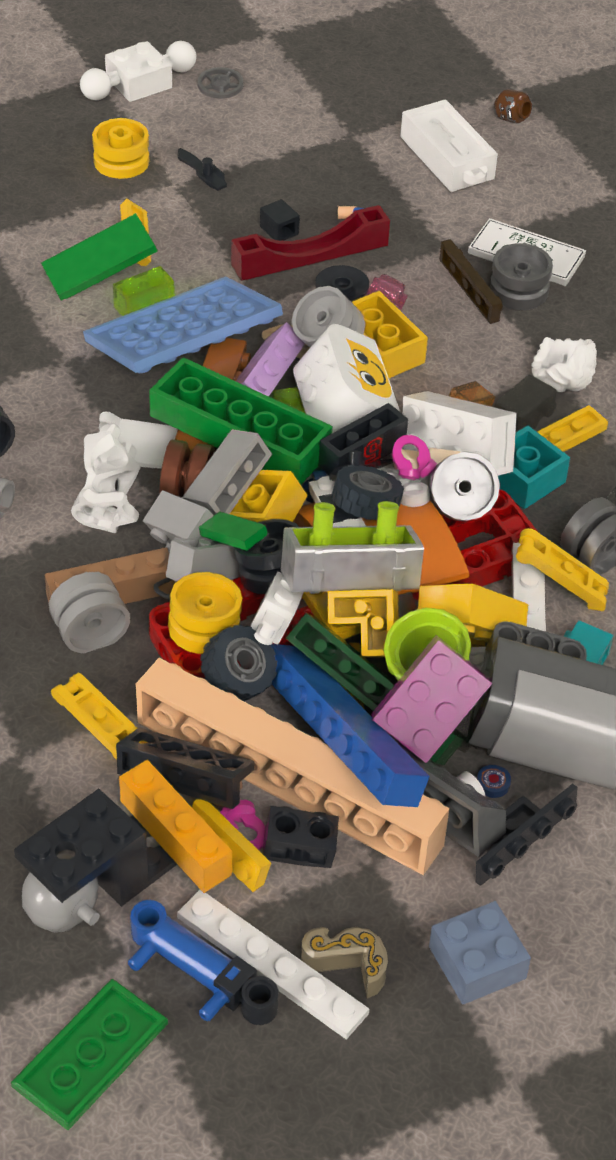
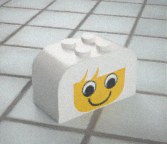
(342, 378)

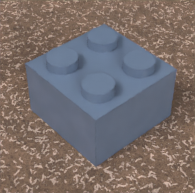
(479, 952)

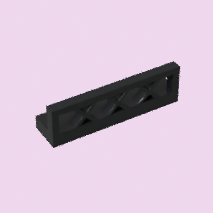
(182, 769)

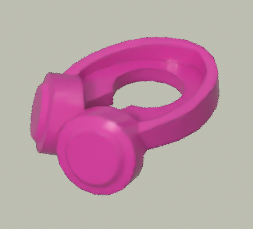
(405, 468)
(245, 813)

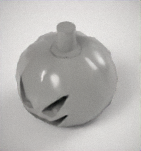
(53, 915)

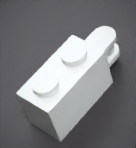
(275, 611)

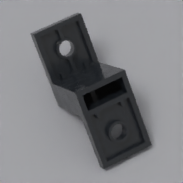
(105, 847)

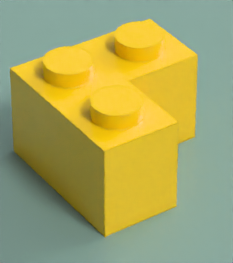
(371, 609)

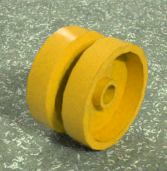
(121, 148)
(202, 608)

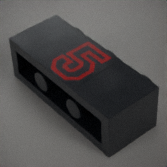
(370, 434)

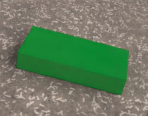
(233, 530)

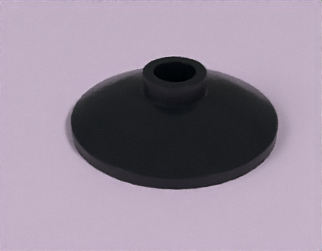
(347, 279)

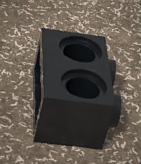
(299, 842)

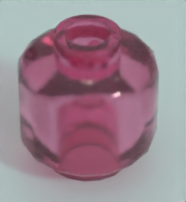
(391, 288)

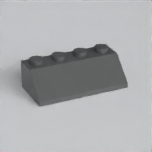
(472, 818)

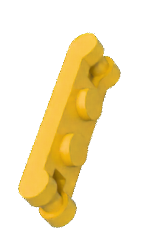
(563, 568)
(94, 711)

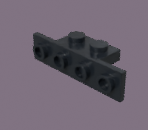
(523, 827)

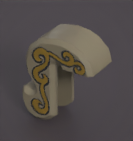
(348, 949)

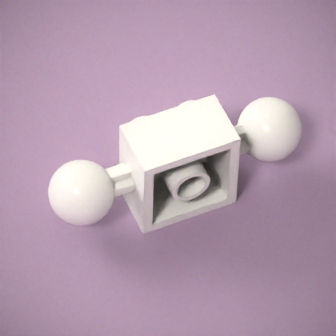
(138, 71)

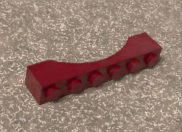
(359, 232)

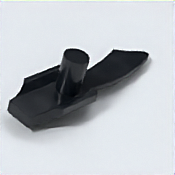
(204, 169)
(355, 459)

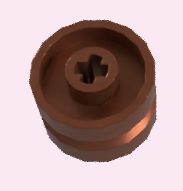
(182, 467)

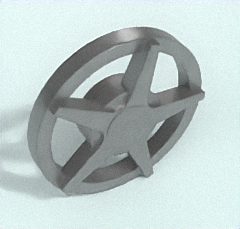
(220, 82)

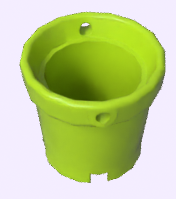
(416, 630)

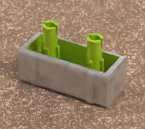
(352, 556)

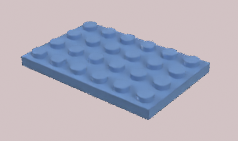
(182, 324)

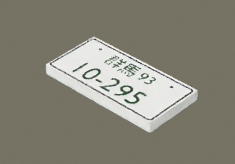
(497, 235)

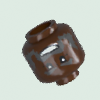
(513, 106)

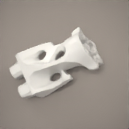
(105, 463)

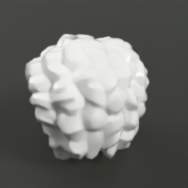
(565, 363)

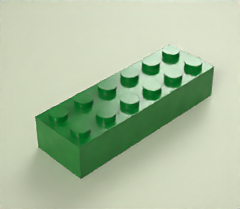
(213, 405)

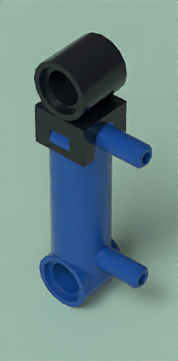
(230, 980)

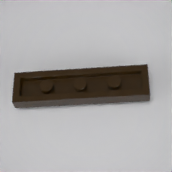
(470, 281)

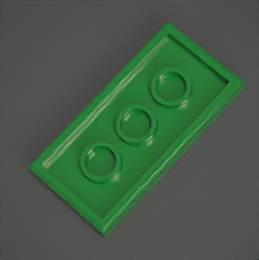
(99, 257)
(89, 1054)

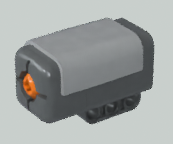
(547, 706)

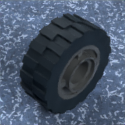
(362, 488)
(223, 670)

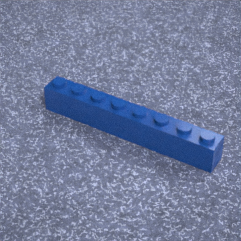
(348, 729)

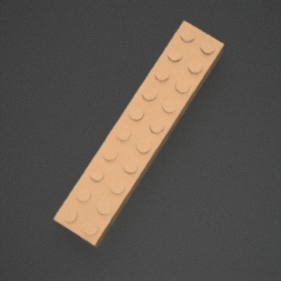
(288, 763)

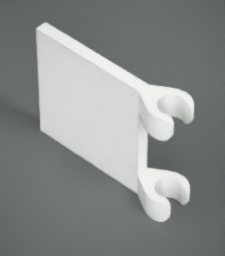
(146, 437)

